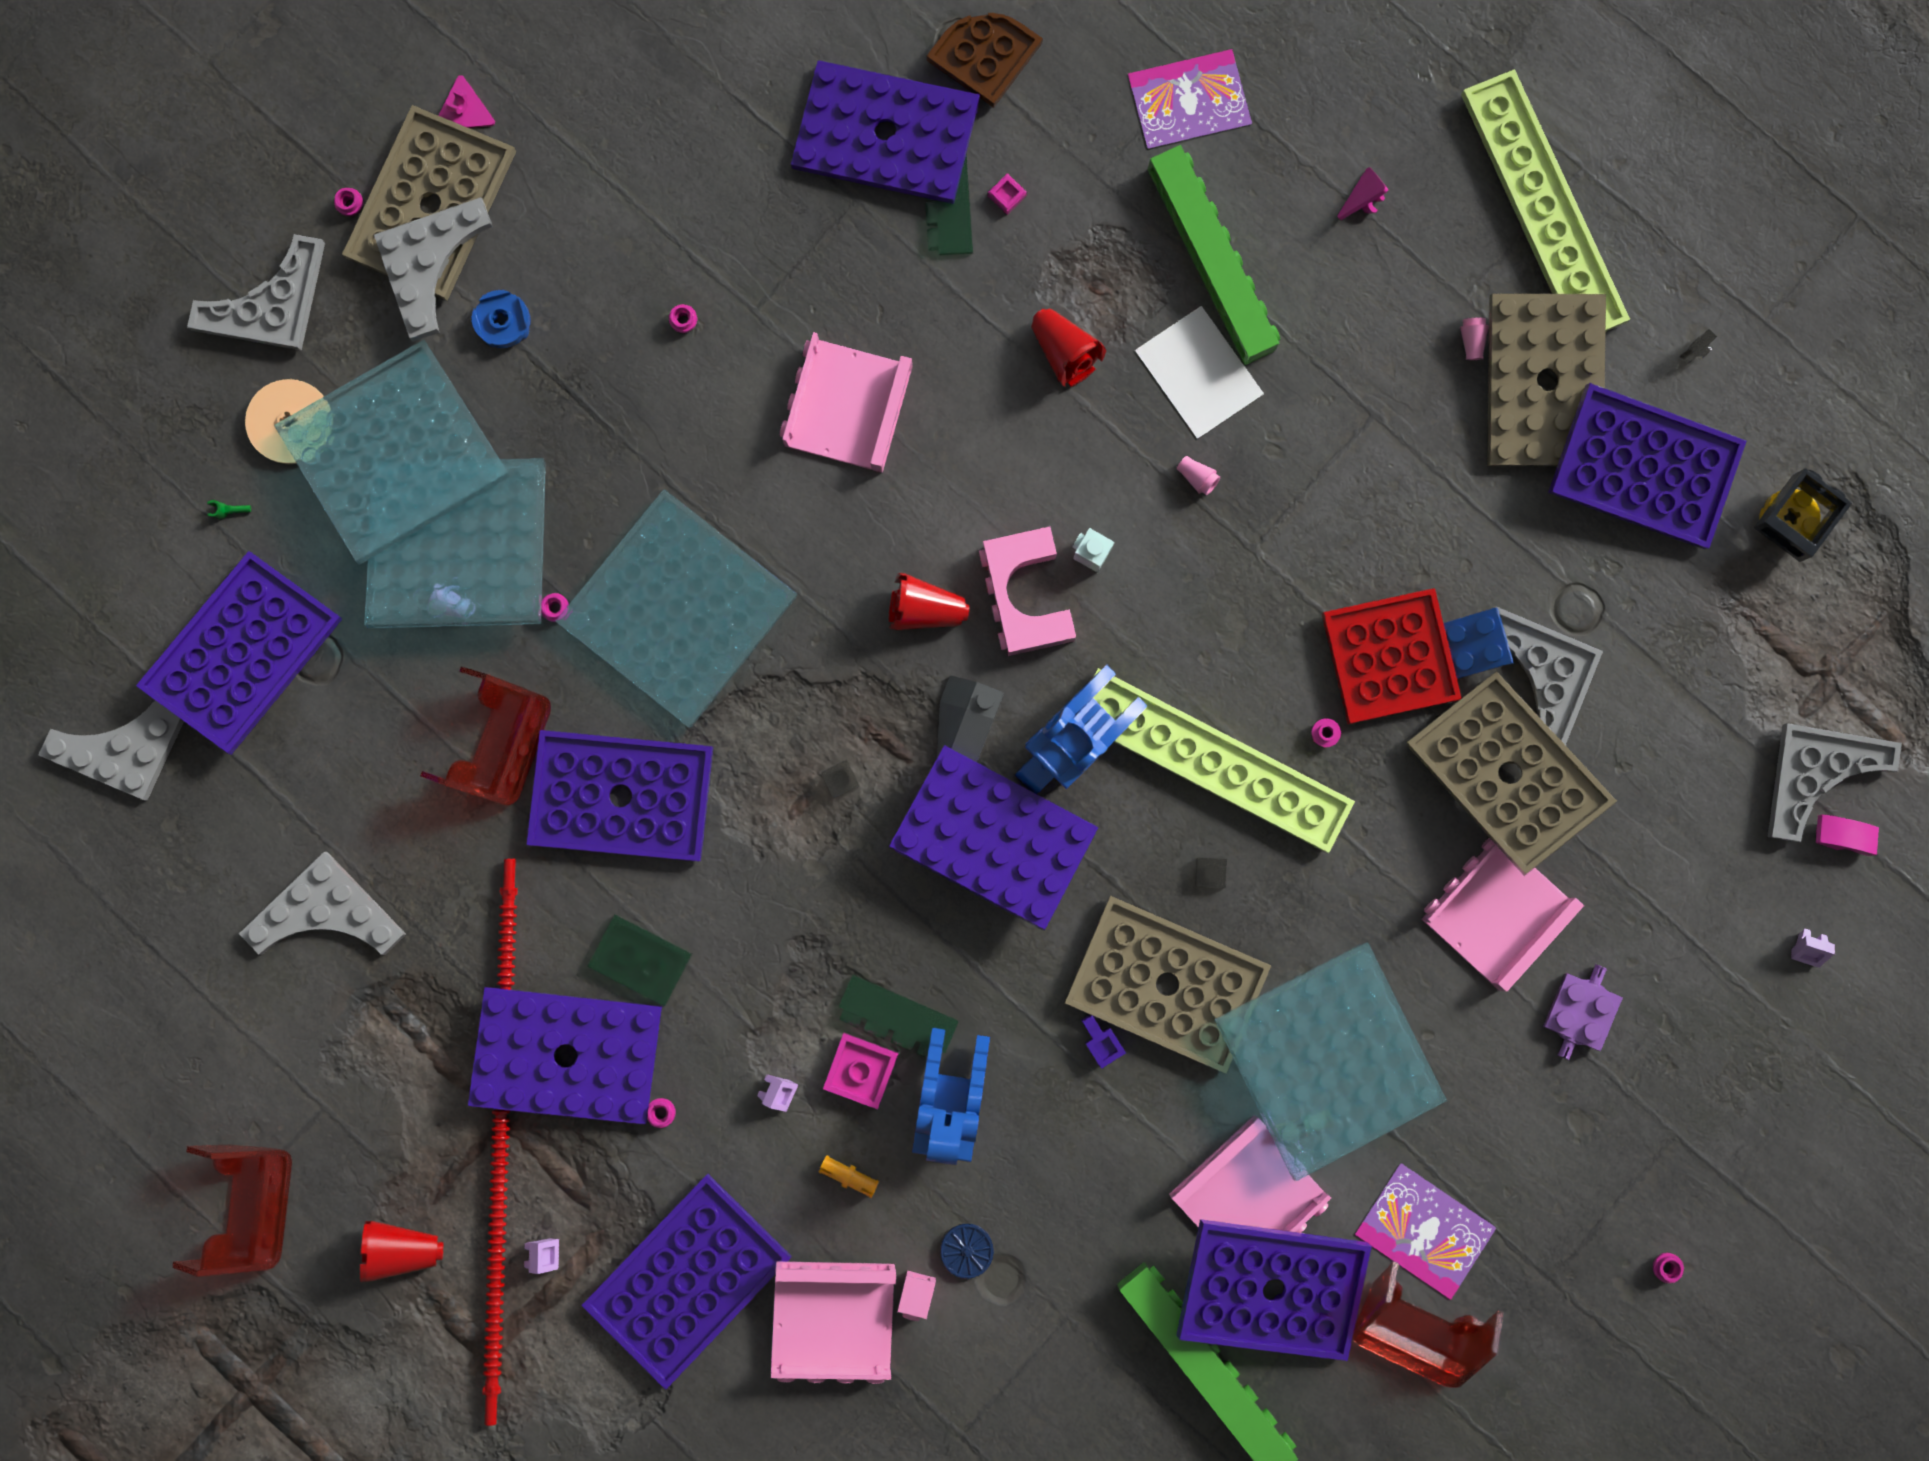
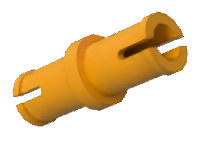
(848, 1176)

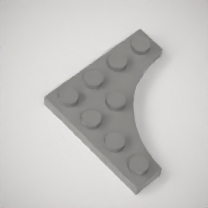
(418, 255)
(274, 310)
(1556, 667)
(123, 757)
(1815, 762)
(323, 899)

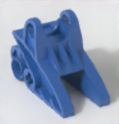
(1075, 736)
(949, 1106)

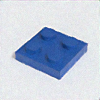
(1478, 643)

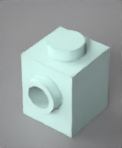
(1092, 549)

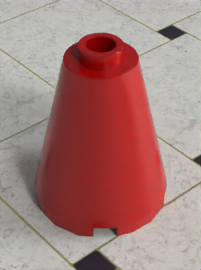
(1066, 347)
(924, 605)
(396, 1251)

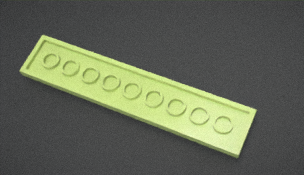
(1540, 192)
(1228, 767)

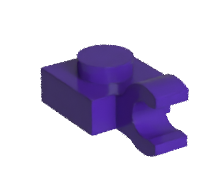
(1103, 1044)

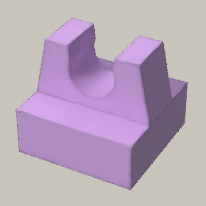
(1812, 950)
(778, 1094)
(542, 1255)

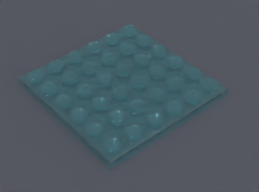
(391, 451)
(470, 564)
(677, 608)
(1330, 1060)

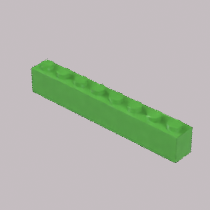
(1213, 255)
(1205, 1369)

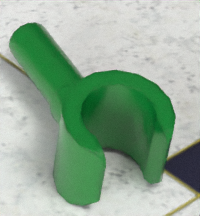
(223, 509)

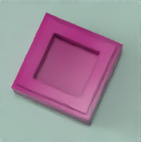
(1007, 194)

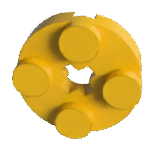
(1803, 507)

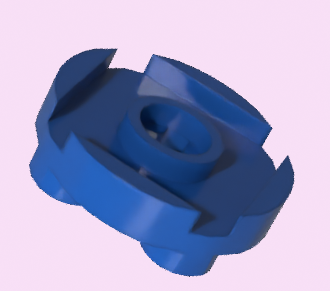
(487, 311)

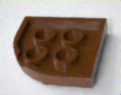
(985, 53)

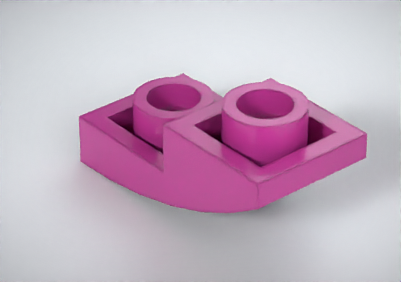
(1847, 834)

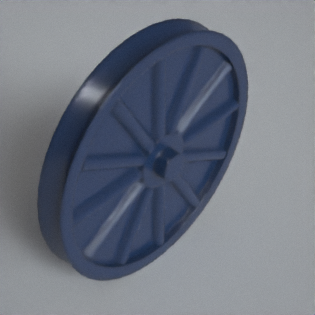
(967, 1251)

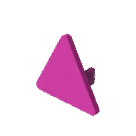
(465, 107)
(1368, 189)

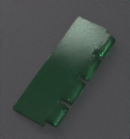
(953, 221)
(892, 1011)

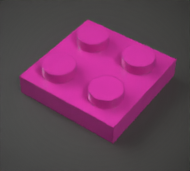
(860, 1071)

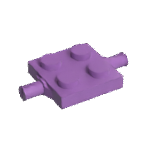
(1582, 1012)

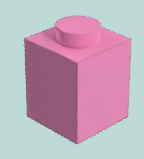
(916, 1296)

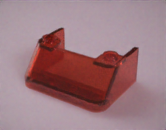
(506, 743)
(255, 1210)
(1422, 1340)

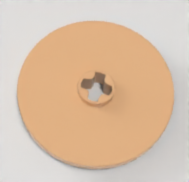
(270, 407)

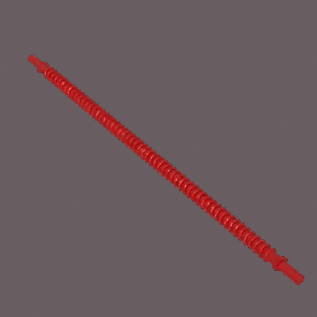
(492, 1385)

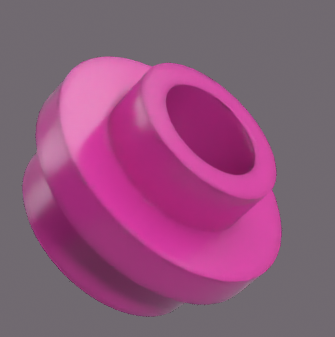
(343, 196)
(683, 310)
(548, 601)
(1317, 735)
(659, 1122)
(1676, 1268)

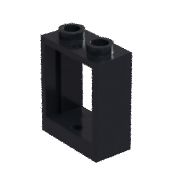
(1786, 536)

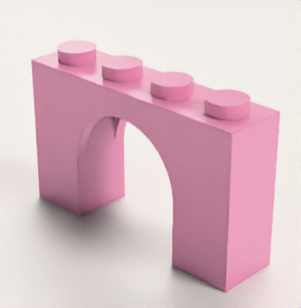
(1020, 631)

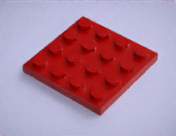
(1391, 656)

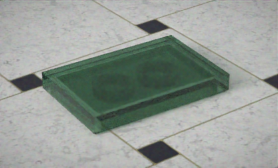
(640, 960)

